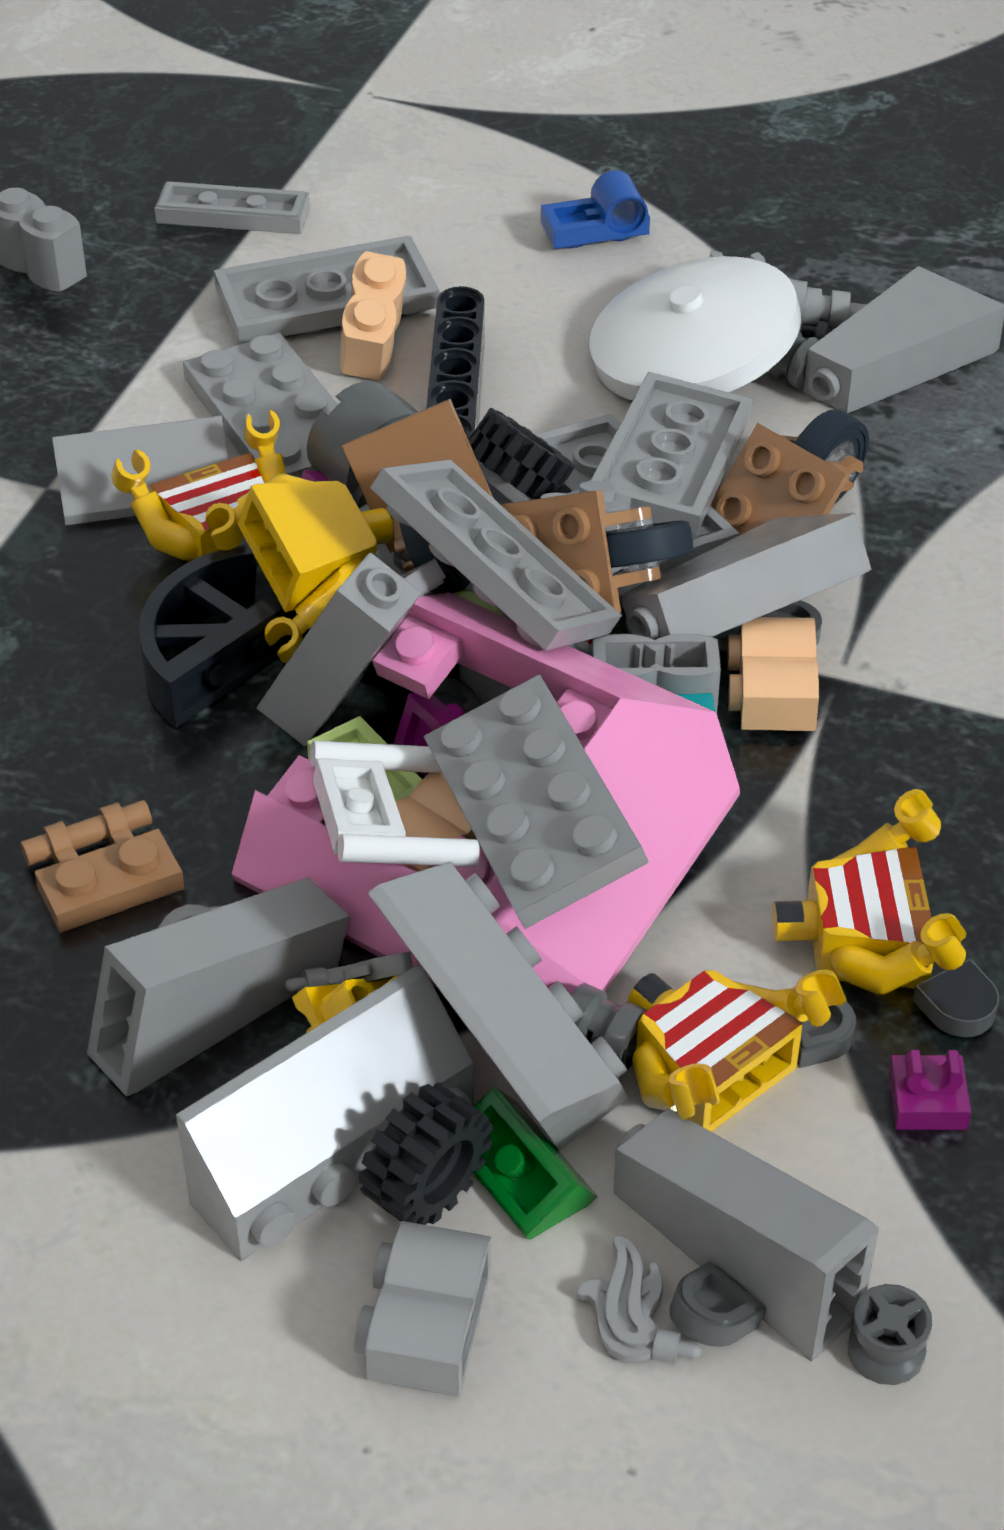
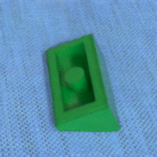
(527, 1170)

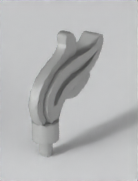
(370, 970)
(626, 1310)

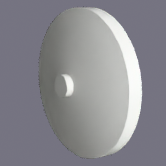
(697, 323)

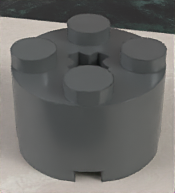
(361, 410)

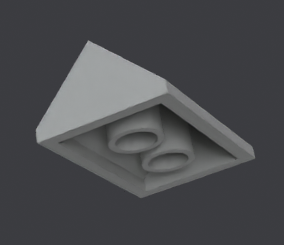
(87, 462)

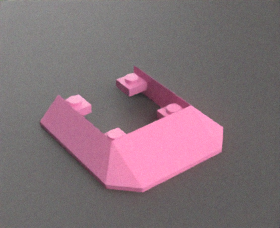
(649, 746)

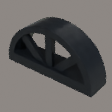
(219, 653)

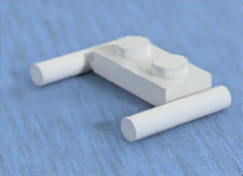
(363, 811)

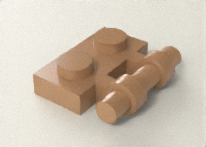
(108, 878)

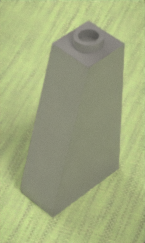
(901, 340)
(749, 576)
(338, 648)
(206, 978)
(753, 1222)

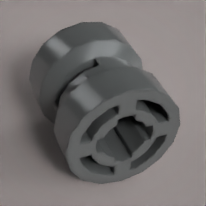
(607, 1019)

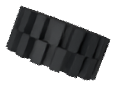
(519, 455)
(425, 1155)

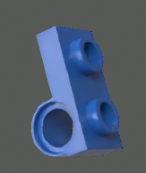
(611, 213)

